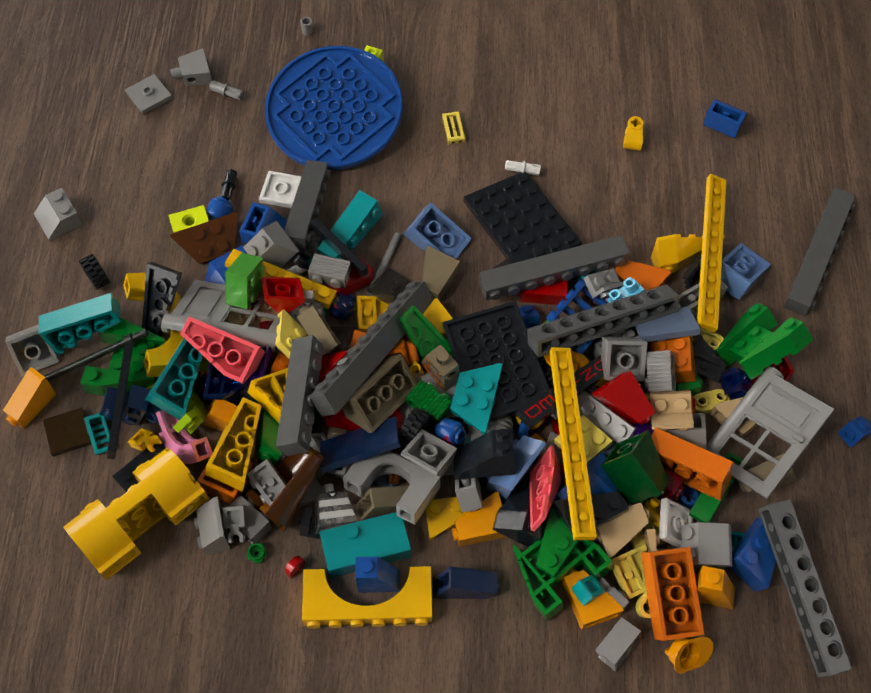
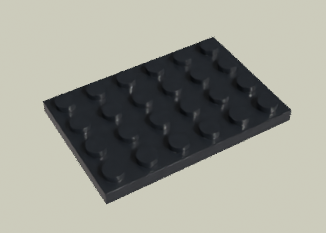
(521, 219)
(495, 338)

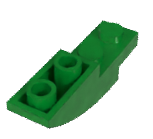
(705, 505)

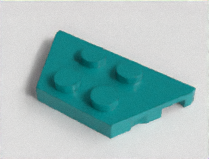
(476, 395)

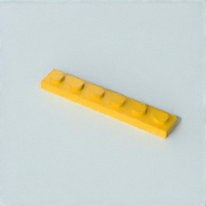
(322, 293)

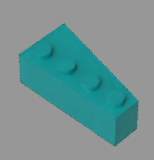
(354, 223)
(78, 322)
(176, 381)

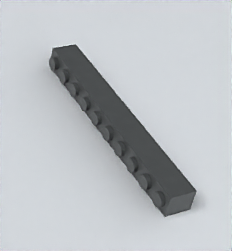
(369, 351)

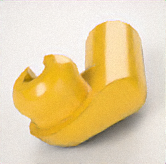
(651, 506)

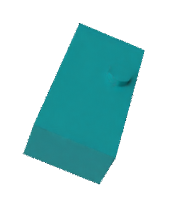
(373, 537)

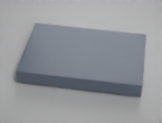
(670, 326)

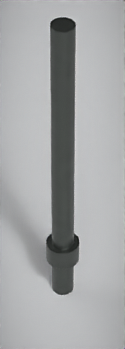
(97, 354)

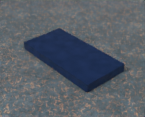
(359, 445)

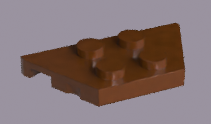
(209, 238)

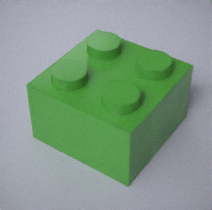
(244, 280)

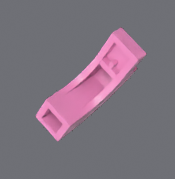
(182, 444)

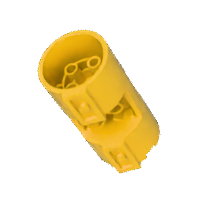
(109, 532)

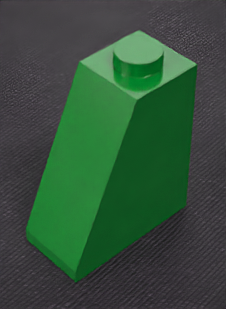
(267, 437)

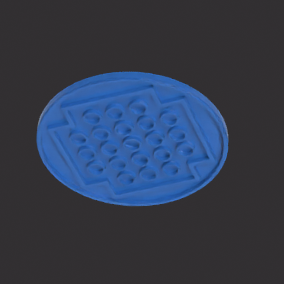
(334, 107)

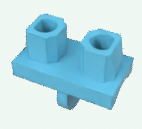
(630, 288)

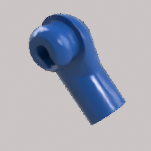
(523, 430)

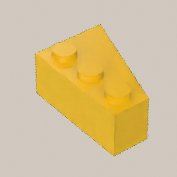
(270, 392)

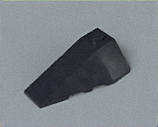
(514, 516)

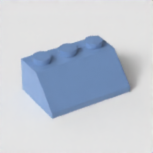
(527, 452)

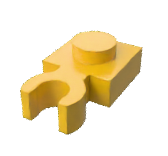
(144, 439)

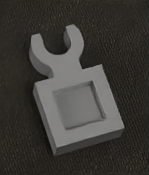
(235, 518)
(618, 595)

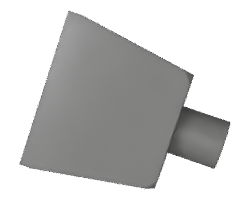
(193, 69)

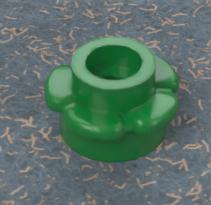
(256, 547)

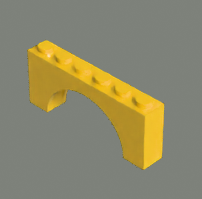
(157, 358)
(324, 607)

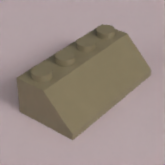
(380, 393)

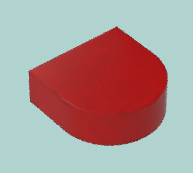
(294, 566)

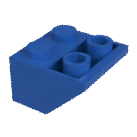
(725, 118)
(258, 218)

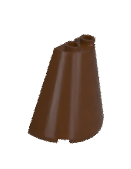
(298, 474)

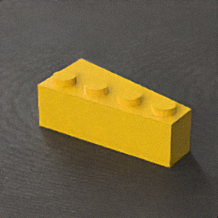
(233, 451)

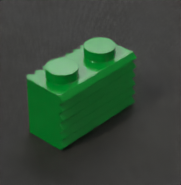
(430, 401)

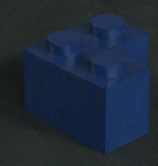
(134, 405)

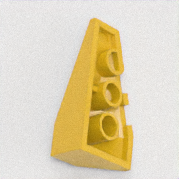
(676, 252)

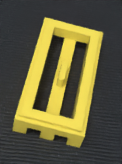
(456, 139)

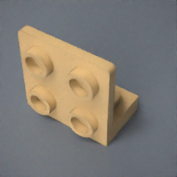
(672, 410)

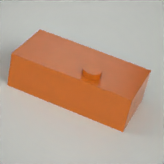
(697, 466)
(672, 593)

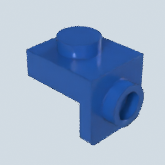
(530, 316)
(855, 431)

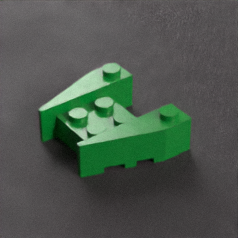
(756, 346)
(97, 380)
(541, 584)

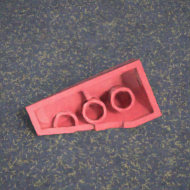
(228, 353)
(543, 483)

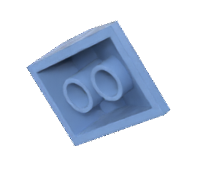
(437, 231)
(742, 270)

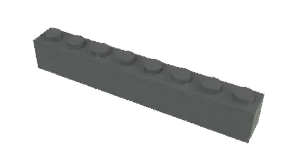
(819, 252)
(553, 267)

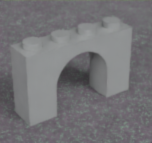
(421, 489)

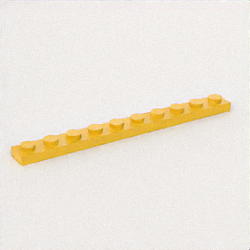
(711, 254)
(572, 445)

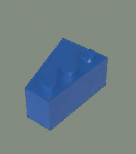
(754, 557)

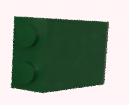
(636, 468)

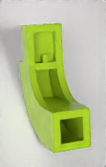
(194, 415)

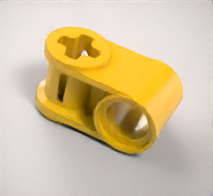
(634, 134)

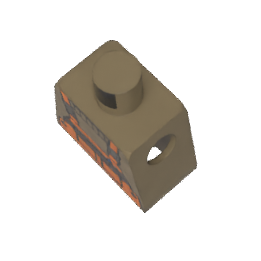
(440, 365)

